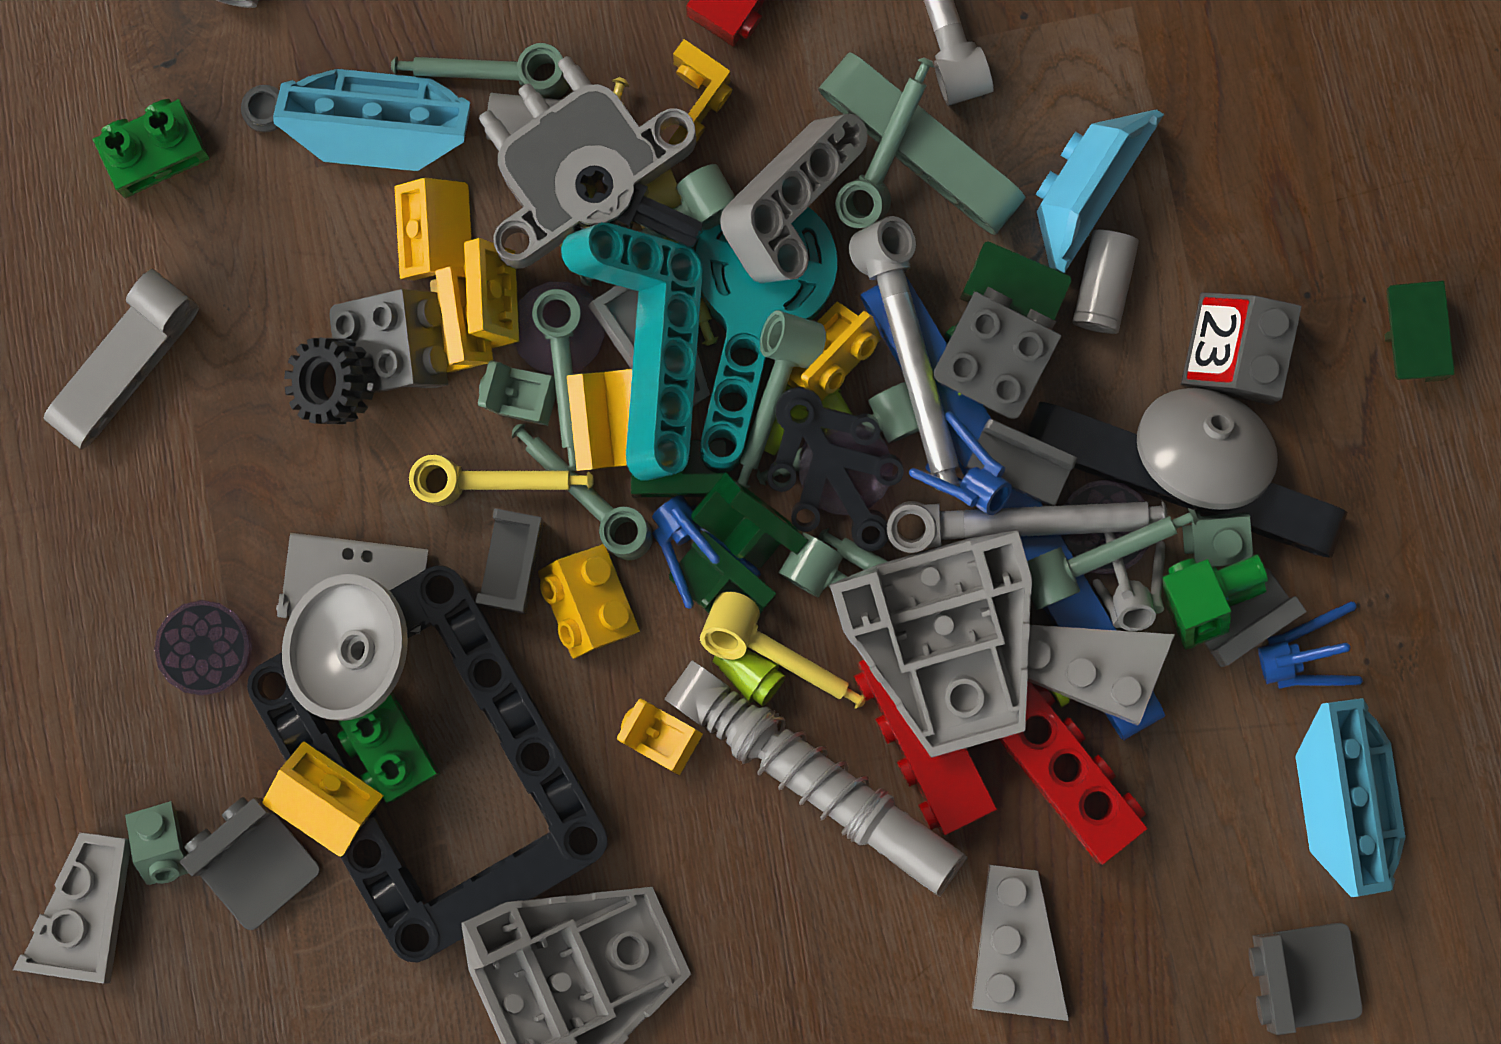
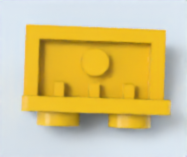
(846, 344)
(587, 601)

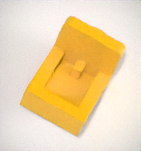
(658, 736)

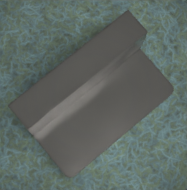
(1028, 463)
(1255, 622)

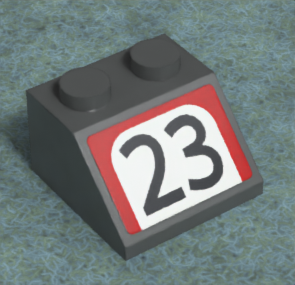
(1241, 346)

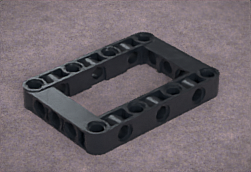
(518, 723)

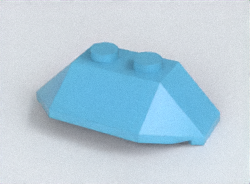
(372, 118)
(1088, 182)
(1351, 797)

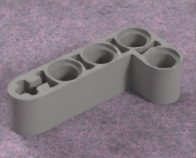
(762, 213)
(122, 359)

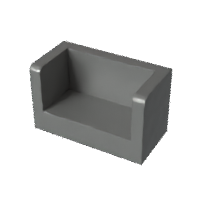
(511, 561)

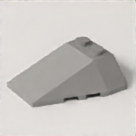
(947, 637)
(573, 966)

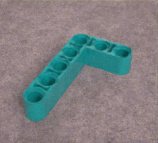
(665, 336)

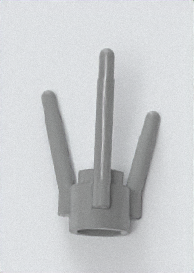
(1132, 603)

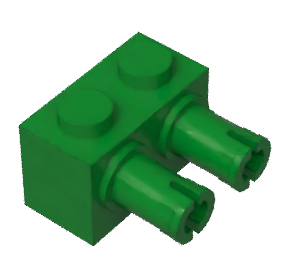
(150, 147)
(1202, 596)
(389, 750)

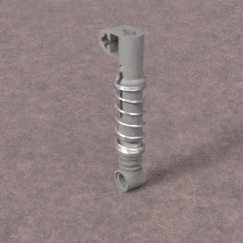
(864, 814)

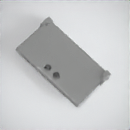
(320, 557)

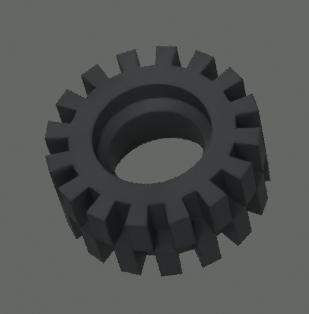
(309, 376)

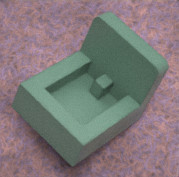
(517, 393)
(1219, 538)
(156, 843)

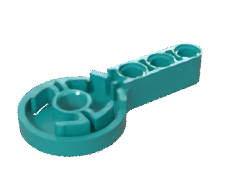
(743, 318)

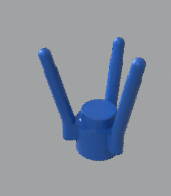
(979, 487)
(676, 524)
(1282, 661)

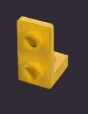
(699, 69)

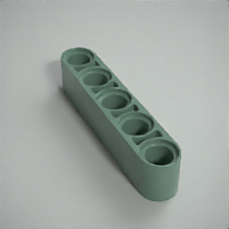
(926, 146)

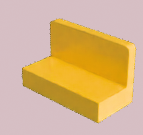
(431, 226)
(461, 348)
(600, 417)
(321, 798)

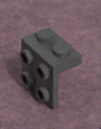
(399, 335)
(997, 353)
(251, 862)
(1305, 977)

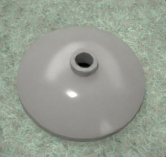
(1207, 448)
(327, 641)

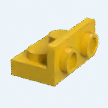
(490, 294)

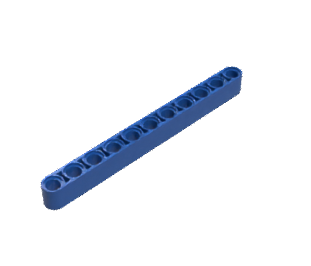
(1076, 611)

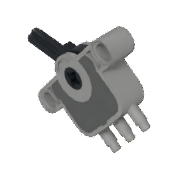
(575, 145)

